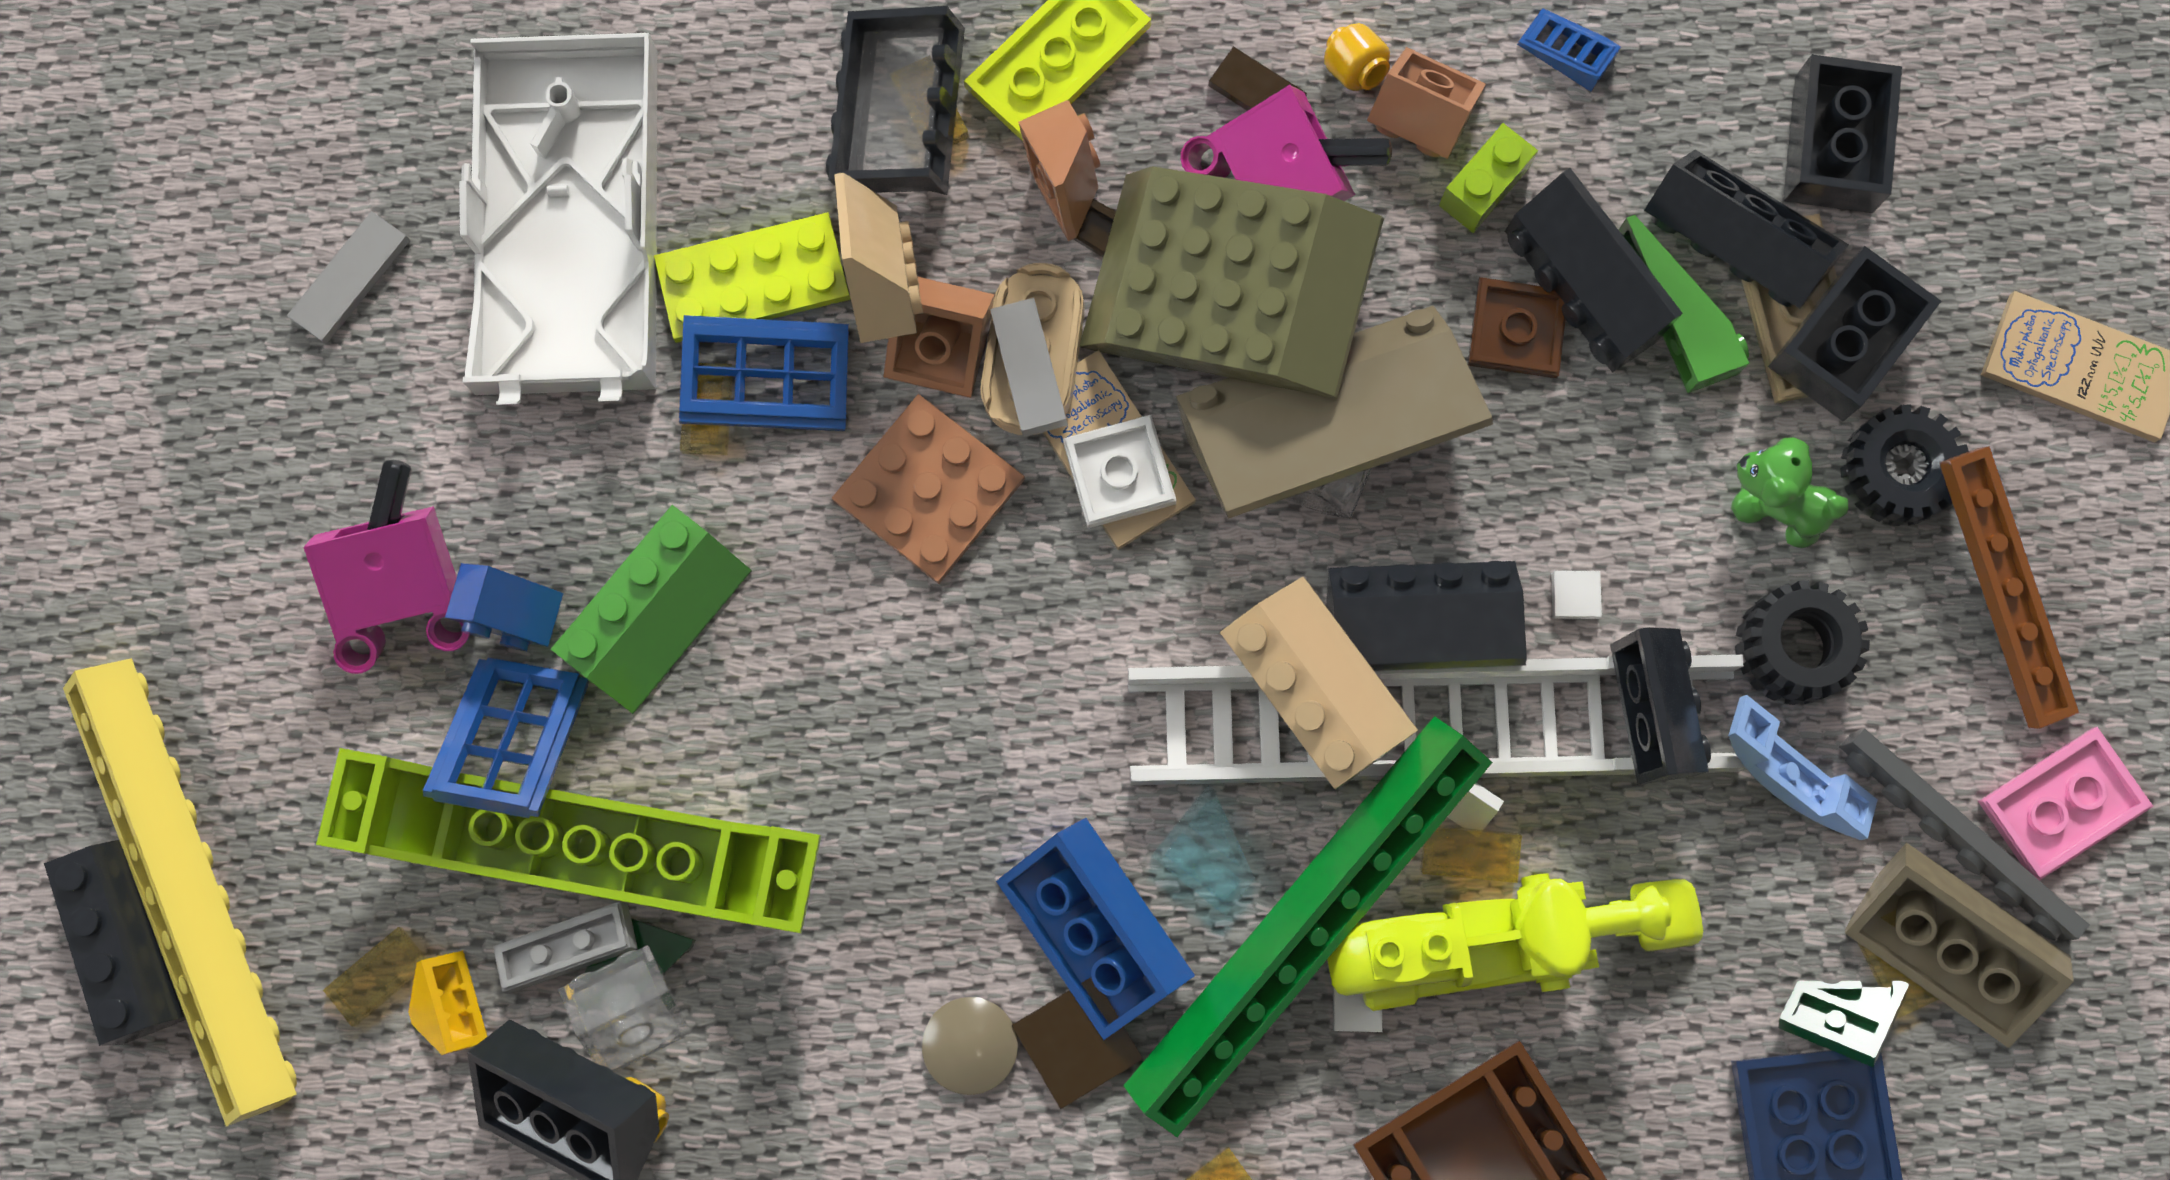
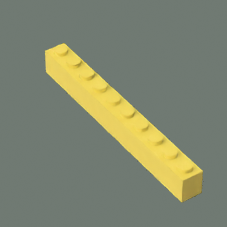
(180, 891)

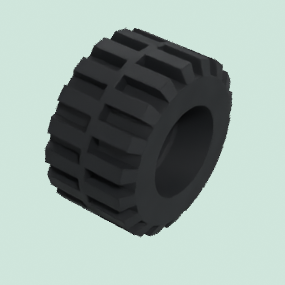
(1832, 621)

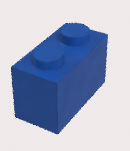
(503, 605)

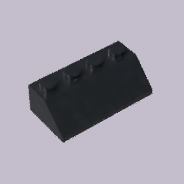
(1744, 229)
(1592, 270)
(1431, 614)
(113, 945)
(562, 1105)

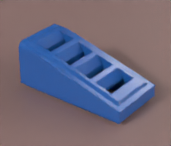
(1573, 68)

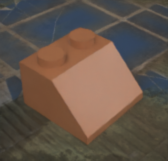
(1425, 103)
(1062, 163)
(947, 340)

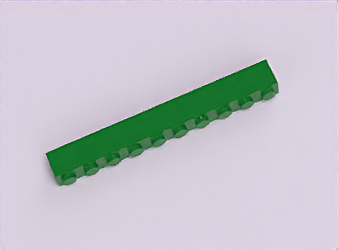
(1306, 926)

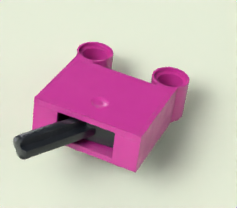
(1285, 148)
(384, 573)

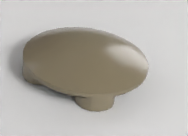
(969, 1045)

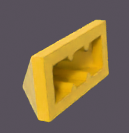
(446, 1004)

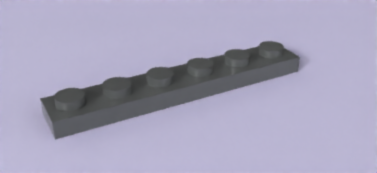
(1975, 848)

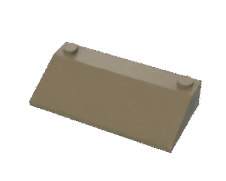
(1396, 397)

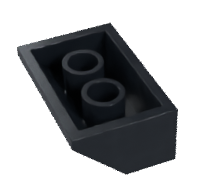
(1660, 705)

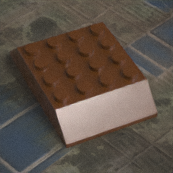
(1482, 1127)

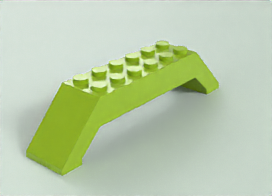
(575, 845)

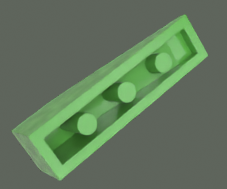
(1702, 337)

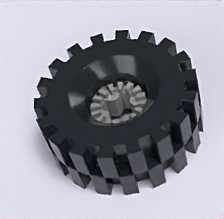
(1893, 437)

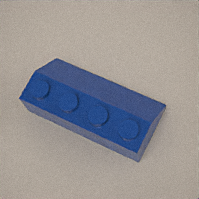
(1094, 925)

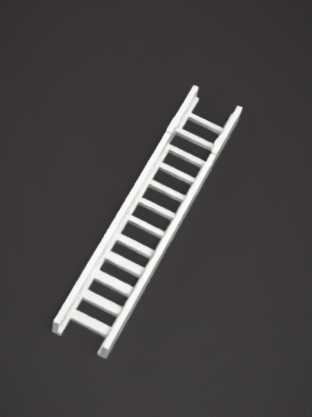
(1536, 671)

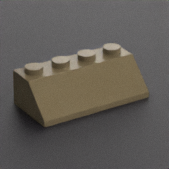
(1960, 946)

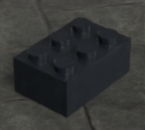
(1843, 134)
(1854, 334)

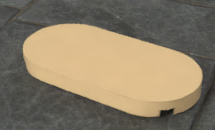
(1061, 317)

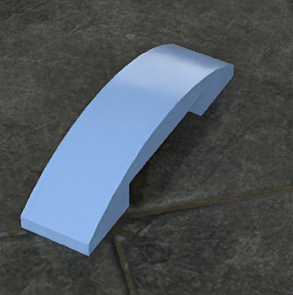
(1794, 779)

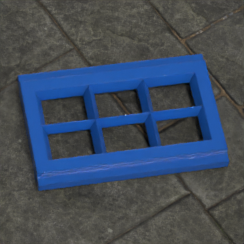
(763, 414)
(542, 765)

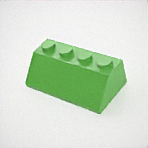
(651, 609)

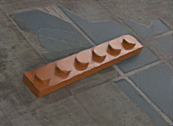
(2009, 587)

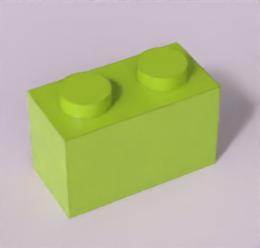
(1488, 177)

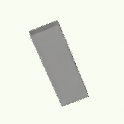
(348, 277)
(1028, 367)
(565, 947)

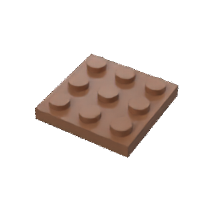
(928, 488)

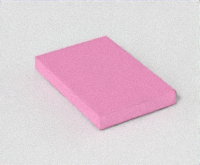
(2065, 804)

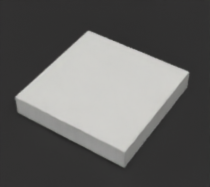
(1119, 471)

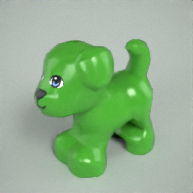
(1778, 486)

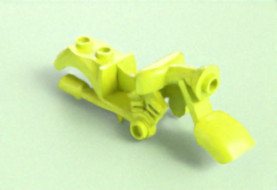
(1506, 940)

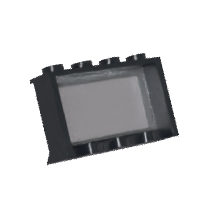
(897, 99)

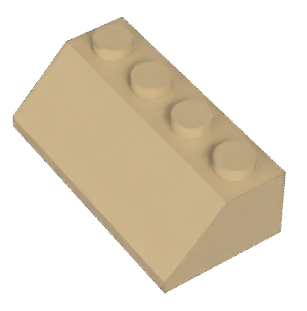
(877, 262)
(1318, 682)

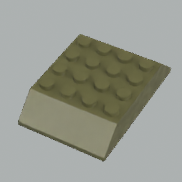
(1233, 279)

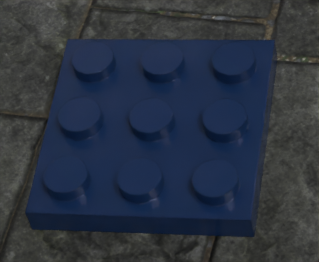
(1815, 1118)

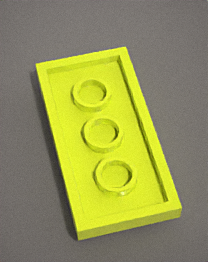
(1055, 56)
(754, 274)

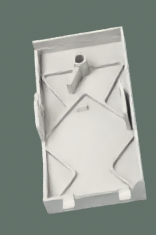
(562, 215)

